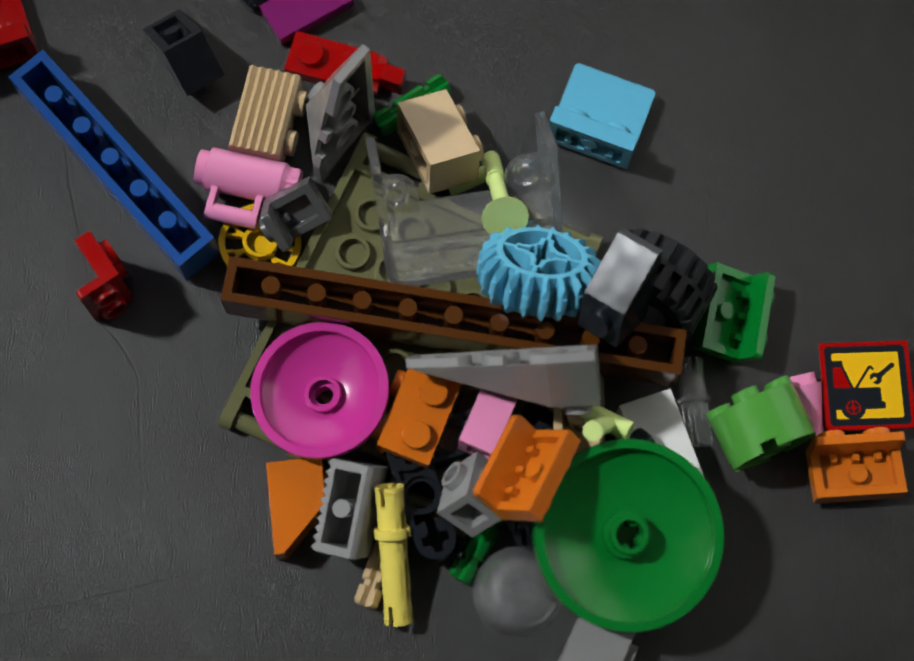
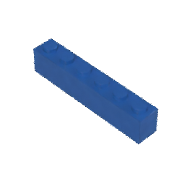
(115, 165)

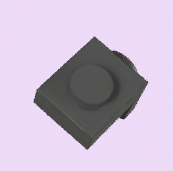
(293, 213)

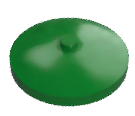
(630, 536)

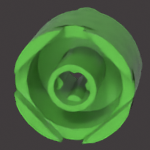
(761, 424)

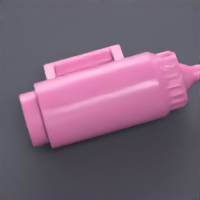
(240, 177)

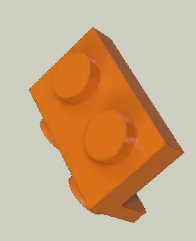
(416, 416)
(856, 466)
(525, 470)

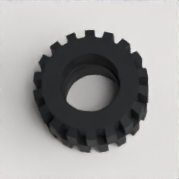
(681, 286)

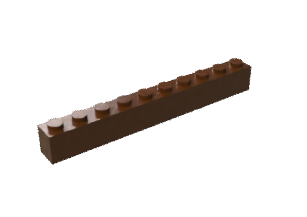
(435, 318)

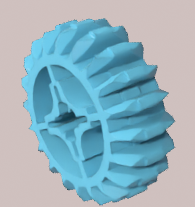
(536, 271)

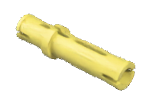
(394, 565)

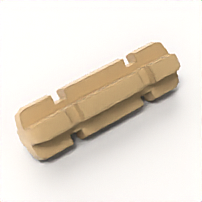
(369, 593)

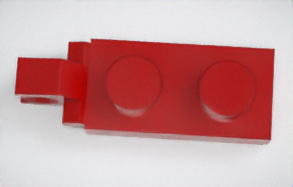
(319, 57)

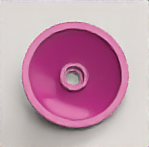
(303, 366)

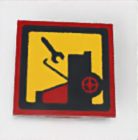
(866, 385)

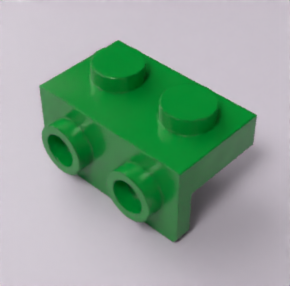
(737, 315)

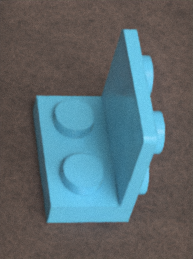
(601, 115)

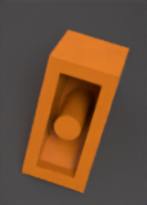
(294, 501)

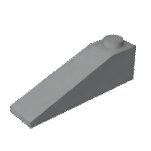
(340, 111)
(540, 375)

